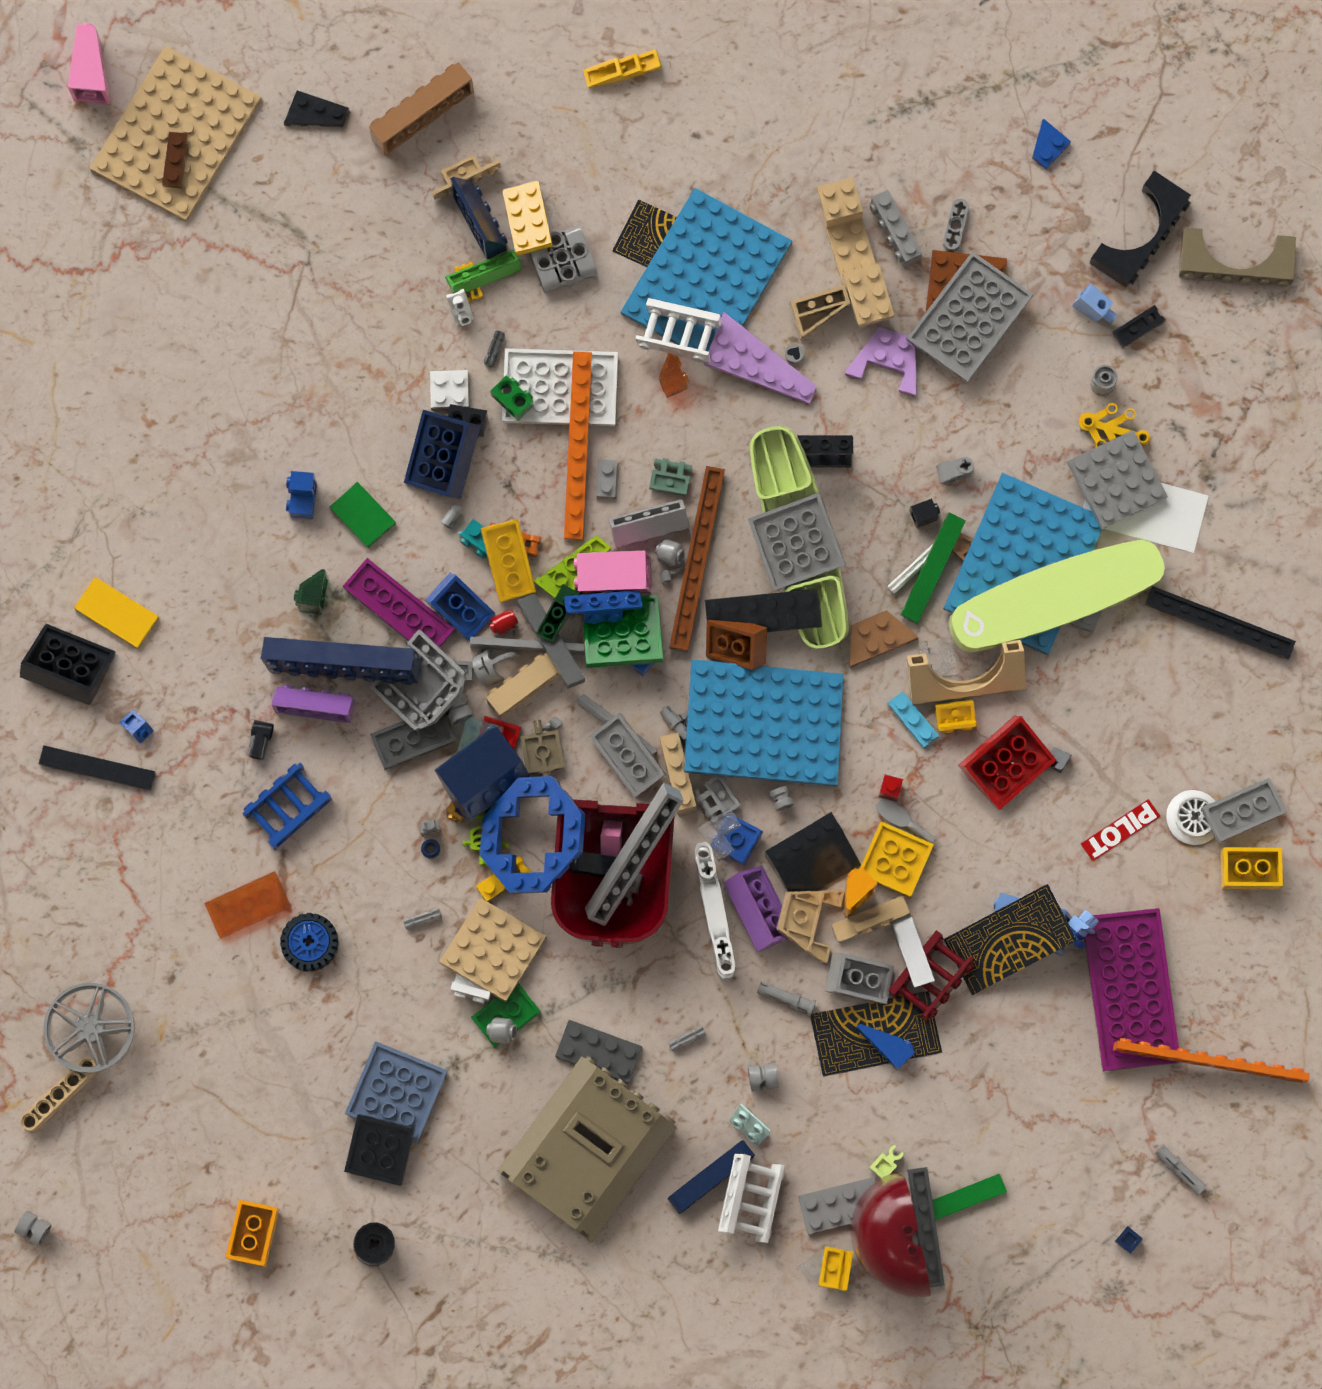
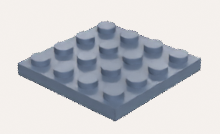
(397, 1088)

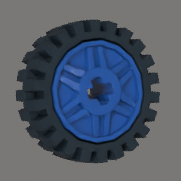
(318, 953)

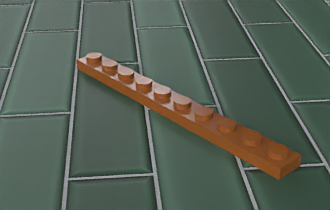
(696, 559)

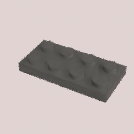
(402, 743)
(605, 1049)

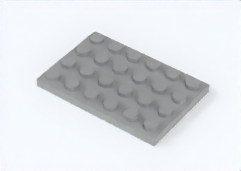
(969, 317)

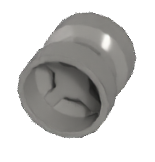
(781, 798)

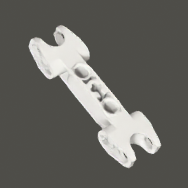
(714, 910)

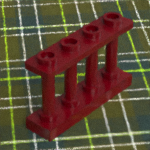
(934, 943)

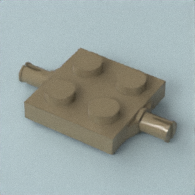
(542, 751)

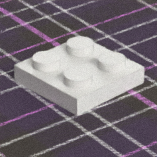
(449, 388)

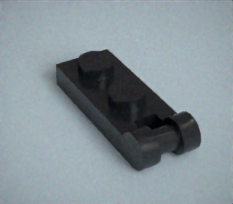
(1138, 326)

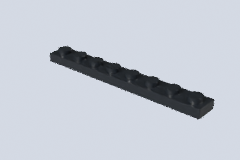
(1220, 622)

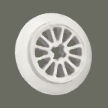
(1173, 817)

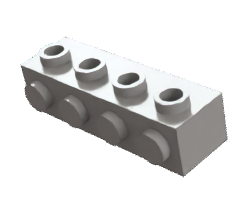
(895, 228)
(649, 523)

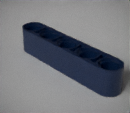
(707, 1178)

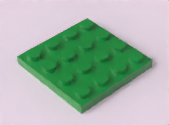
(626, 641)

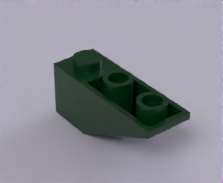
(556, 615)

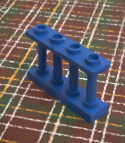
(305, 812)

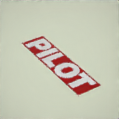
(1120, 830)

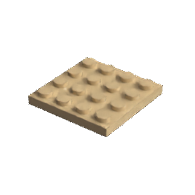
(492, 949)

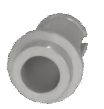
(452, 516)

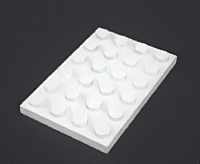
(549, 380)

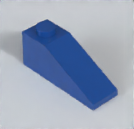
(891, 1047)

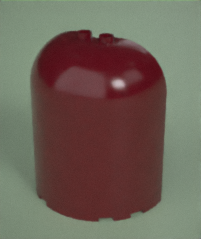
(574, 890)
(883, 1238)

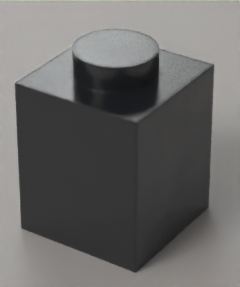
(924, 512)

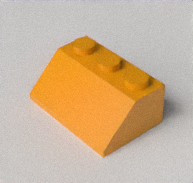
(858, 889)

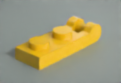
(492, 885)

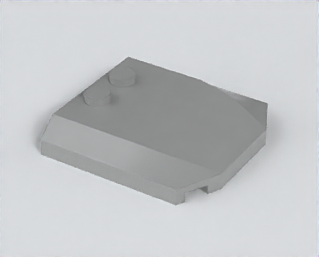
(437, 688)

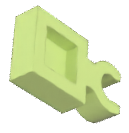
(884, 1164)

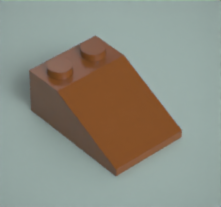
(737, 643)

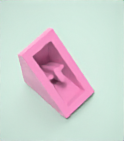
(611, 837)

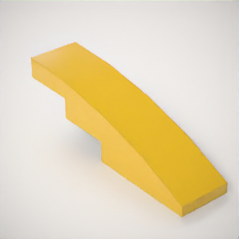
(622, 69)

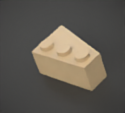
(818, 308)

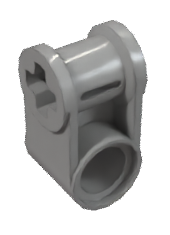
(952, 470)

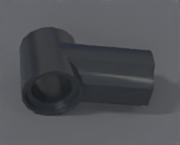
(261, 734)

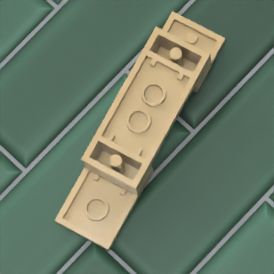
(853, 253)

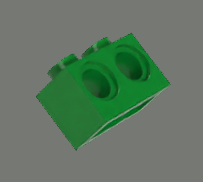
(508, 400)

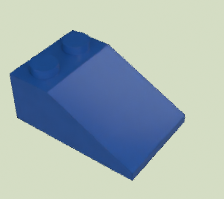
(460, 606)

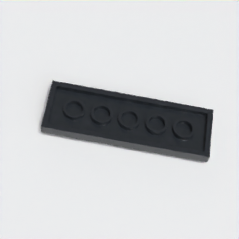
(773, 610)

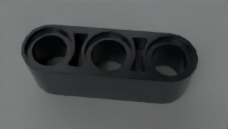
(591, 864)

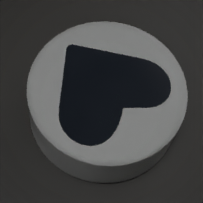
(794, 354)

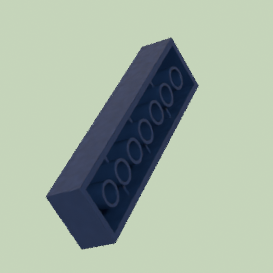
(341, 660)

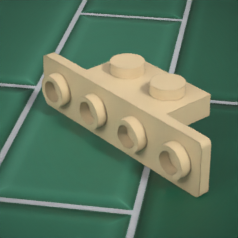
(465, 169)
(867, 920)

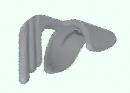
(482, 674)

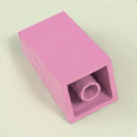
(87, 69)
(613, 572)

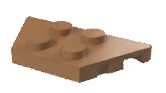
(877, 636)

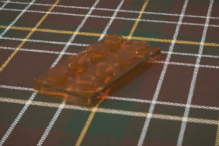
(247, 905)

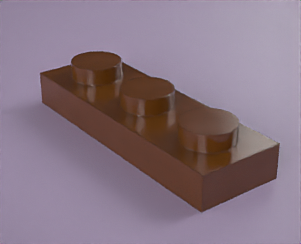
(175, 160)

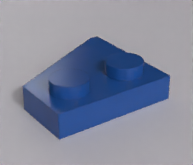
(1049, 144)

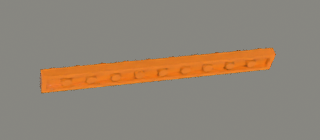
(578, 445)
(1202, 1059)

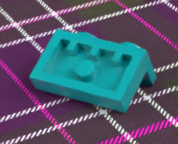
(473, 537)

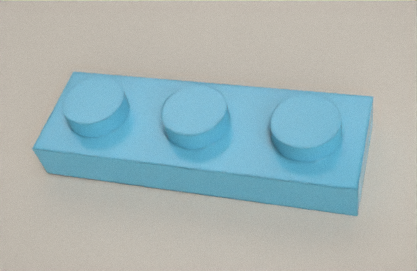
(913, 719)

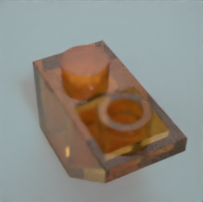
(671, 376)

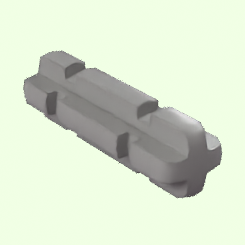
(422, 918)
(687, 1038)

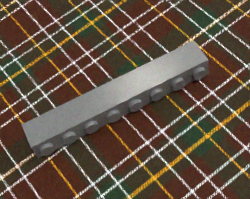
(634, 854)

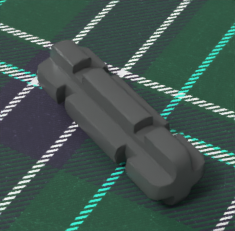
(494, 348)

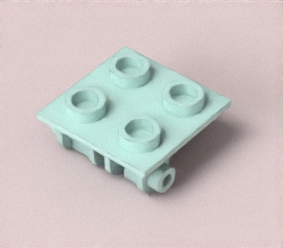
(749, 1125)

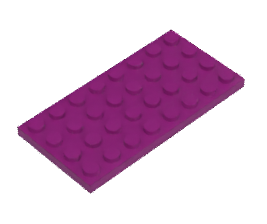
(1130, 986)

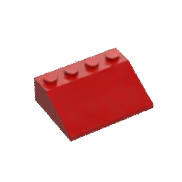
(1007, 762)

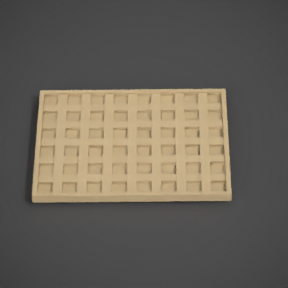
(181, 99)

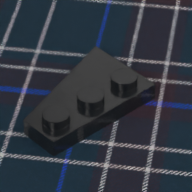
(313, 110)

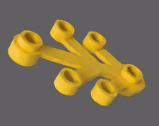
(1110, 428)

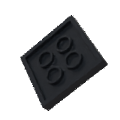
(379, 1149)

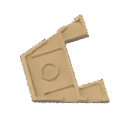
(800, 919)

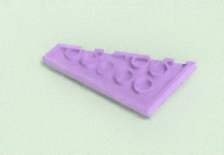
(746, 357)

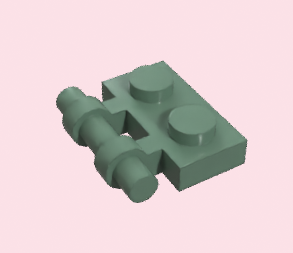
(670, 482)

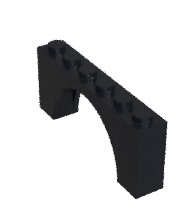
(1125, 264)

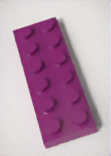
(395, 604)

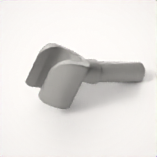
(665, 576)
(554, 722)

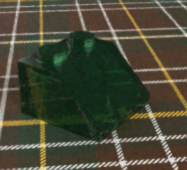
(312, 593)

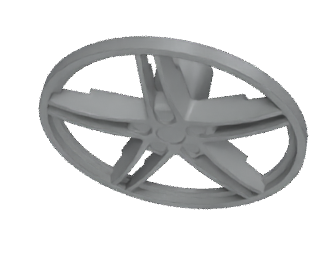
(89, 1027)

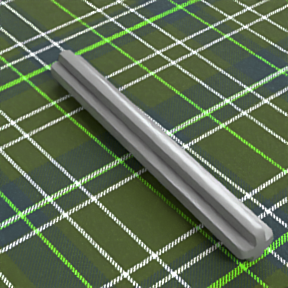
(605, 716)

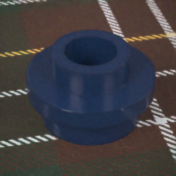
(430, 842)

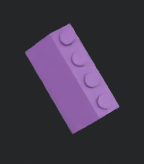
(313, 704)
(756, 906)

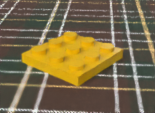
(896, 859)

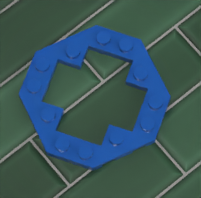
(509, 807)

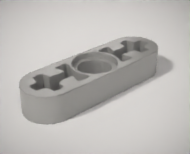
(947, 237)

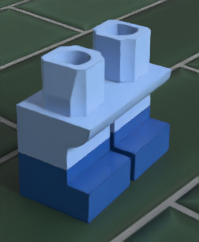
(1082, 926)

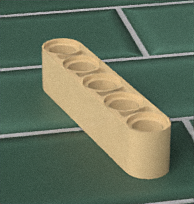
(49, 1097)

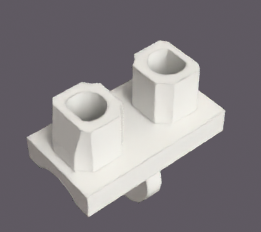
(460, 308)

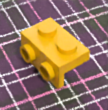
(955, 716)

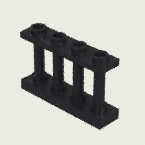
(828, 450)

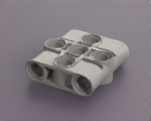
(583, 263)

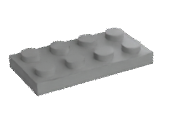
(627, 755)
(1243, 810)
(832, 1206)

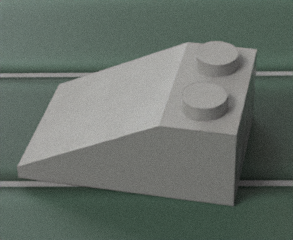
(859, 978)

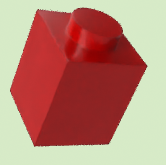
(890, 787)

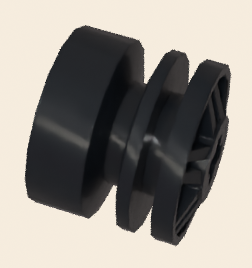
(374, 1232)

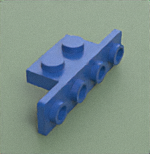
(603, 606)

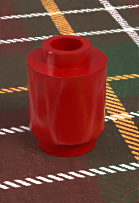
(503, 622)

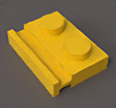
(835, 1268)

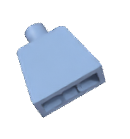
(1094, 304)

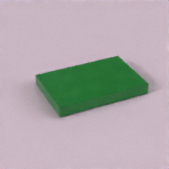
(362, 515)
(517, 1008)

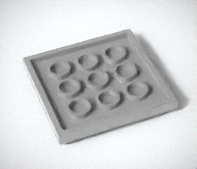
(1117, 479)
(796, 541)

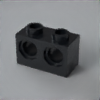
(470, 414)

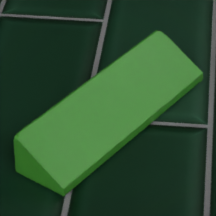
(484, 272)

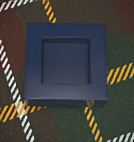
(1128, 1240)

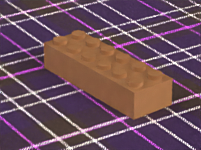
(421, 108)

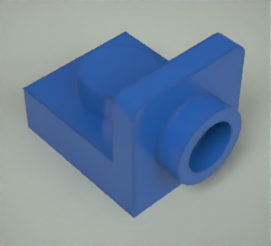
(136, 726)

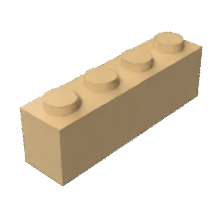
(522, 686)
(674, 763)

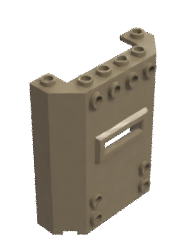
(571, 1172)

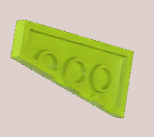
(565, 572)

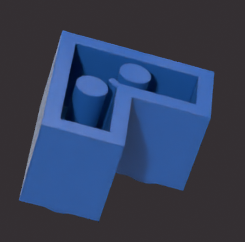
(303, 494)

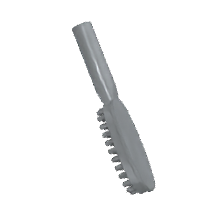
(899, 817)

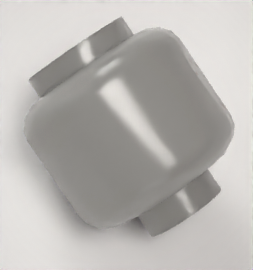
(669, 553)
(501, 1030)

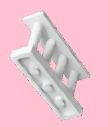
(675, 312)
(733, 1201)

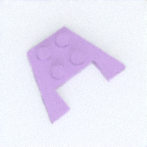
(891, 352)

